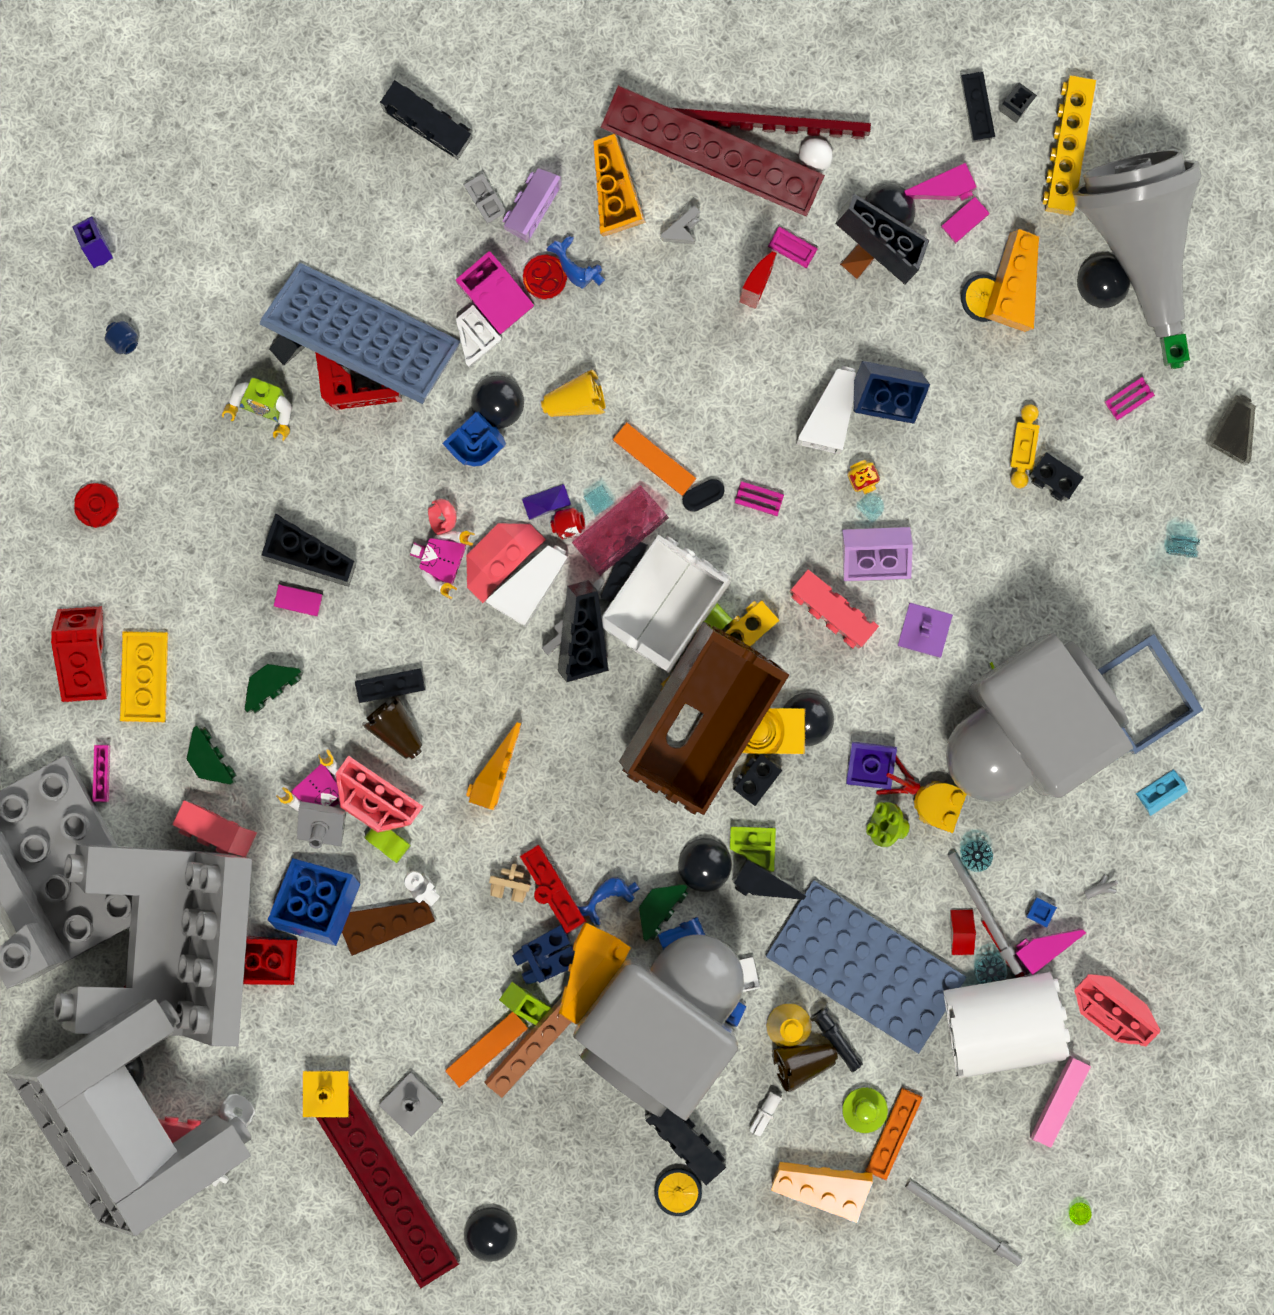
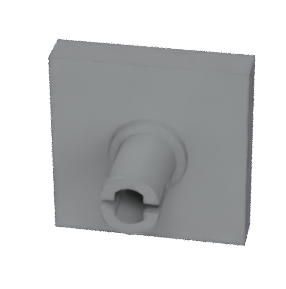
(320, 824)
(411, 1104)

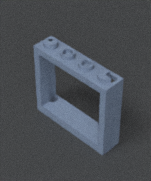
(1174, 677)

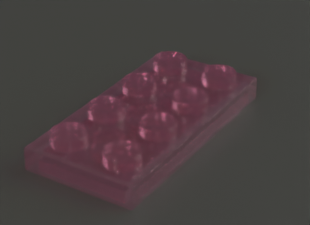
(620, 530)

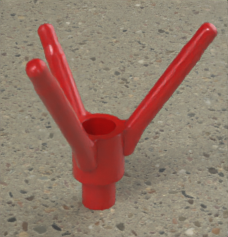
(909, 785)

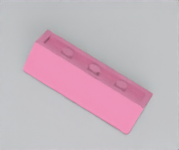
(1060, 1102)

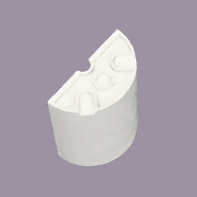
(680, 613)
(1006, 1025)

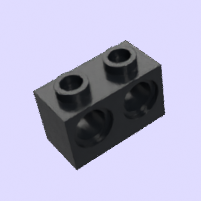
(1058, 472)
(762, 783)

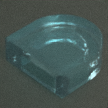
(871, 508)

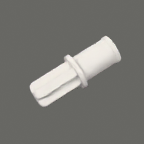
(765, 1114)

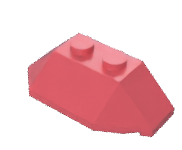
(500, 556)
(373, 798)
(1116, 1010)

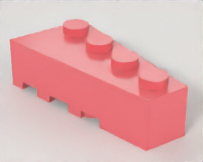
(833, 609)

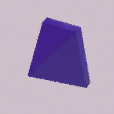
(546, 501)

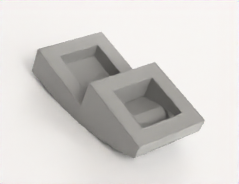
(484, 198)

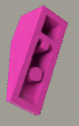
(946, 186)
(1041, 950)

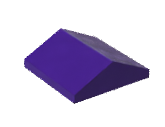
(870, 764)

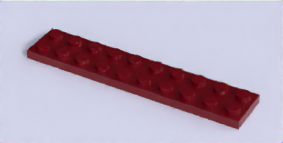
(712, 151)
(389, 1193)

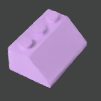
(532, 204)
(877, 554)

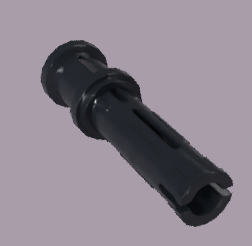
(831, 1031)

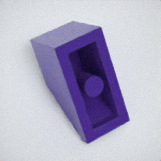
(92, 242)

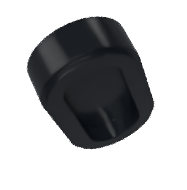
(703, 495)

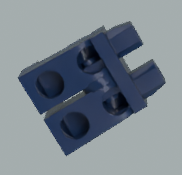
(539, 955)

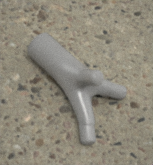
(1102, 887)

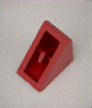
(962, 932)

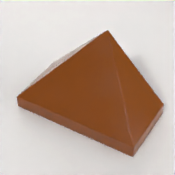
(857, 261)

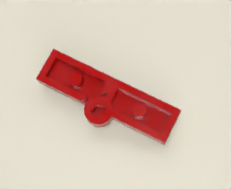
(551, 889)

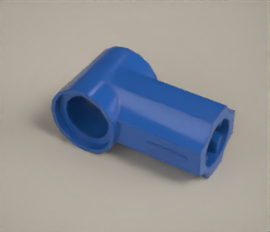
(687, 928)

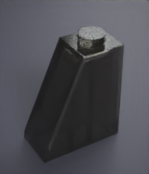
(1235, 430)

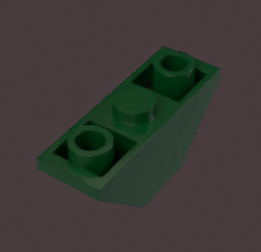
(269, 684)
(207, 760)
(658, 907)

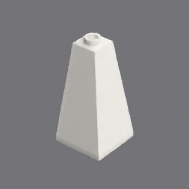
(830, 418)
(528, 587)

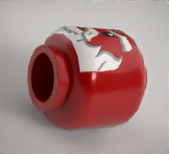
(568, 523)

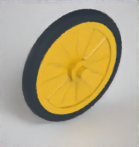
(976, 296)
(678, 1192)

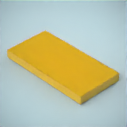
(144, 676)

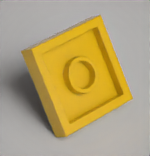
(325, 1093)

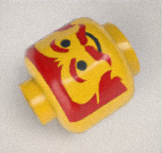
(863, 477)

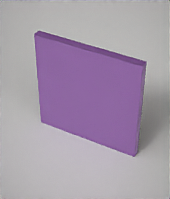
(925, 630)

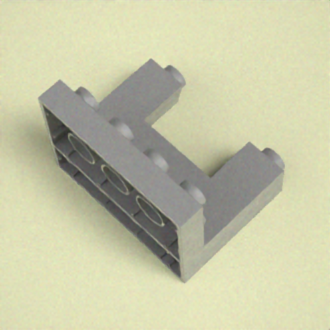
(38, 909)
(182, 937)
(111, 1134)

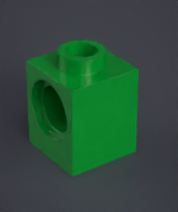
(1180, 342)

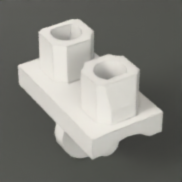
(421, 887)

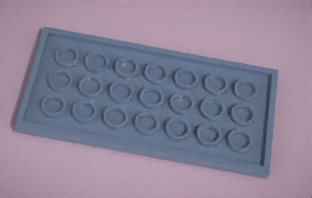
(360, 333)
(865, 966)

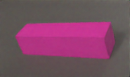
(101, 773)

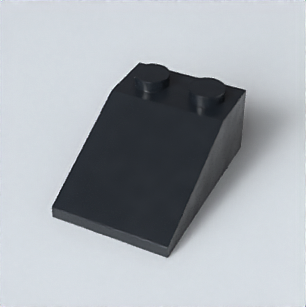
(759, 882)

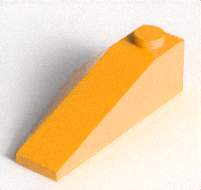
(490, 781)
(593, 966)

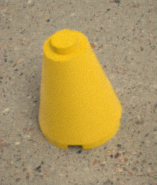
(576, 397)
(788, 1025)

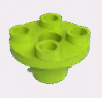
(887, 825)
(864, 1110)

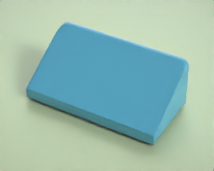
(1162, 792)

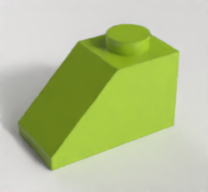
(524, 1003)

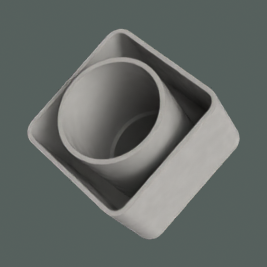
(1038, 723)
(664, 1026)

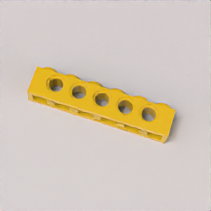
(1083, 90)
(765, 619)

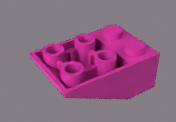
(494, 292)

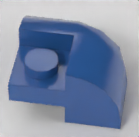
(475, 441)

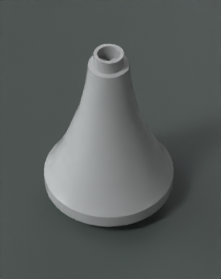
(1144, 216)

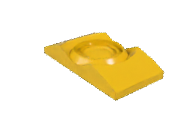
(779, 733)

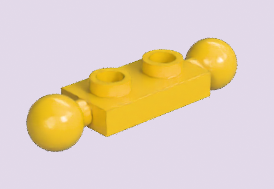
(1024, 446)

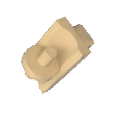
(498, 884)

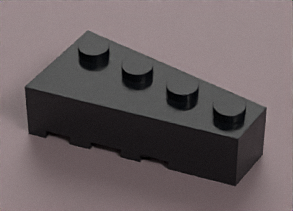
(426, 120)
(883, 237)
(304, 553)
(582, 634)
(688, 1144)

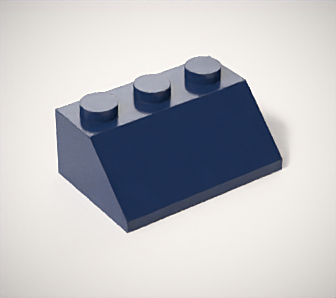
(889, 392)

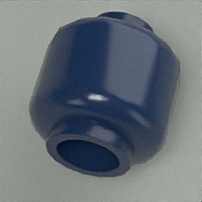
(121, 337)

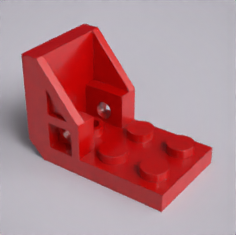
(334, 378)
(78, 652)

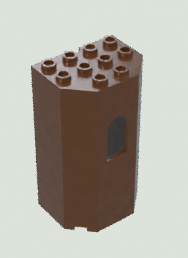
(732, 690)

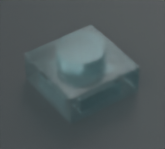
(598, 500)

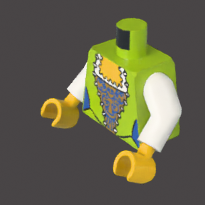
(262, 400)

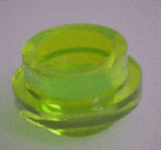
(1080, 1213)

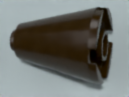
(394, 728)
(802, 1063)

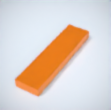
(654, 459)
(486, 1049)
(894, 1134)

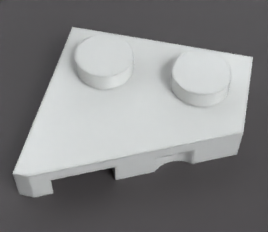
(475, 335)

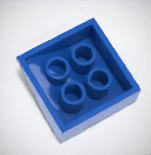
(314, 902)

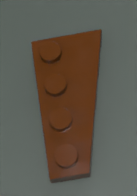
(378, 925)

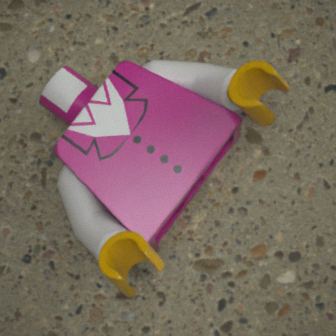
(442, 559)
(317, 787)

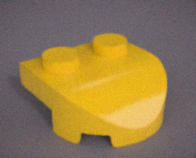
(939, 805)

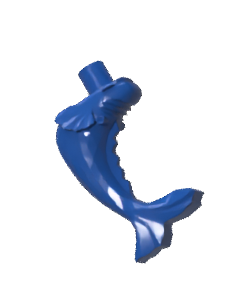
(577, 275)
(611, 887)

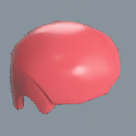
(446, 508)

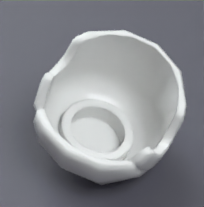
(816, 154)
(241, 1102)

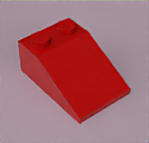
(269, 961)

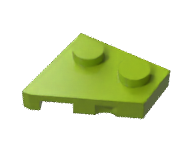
(755, 844)

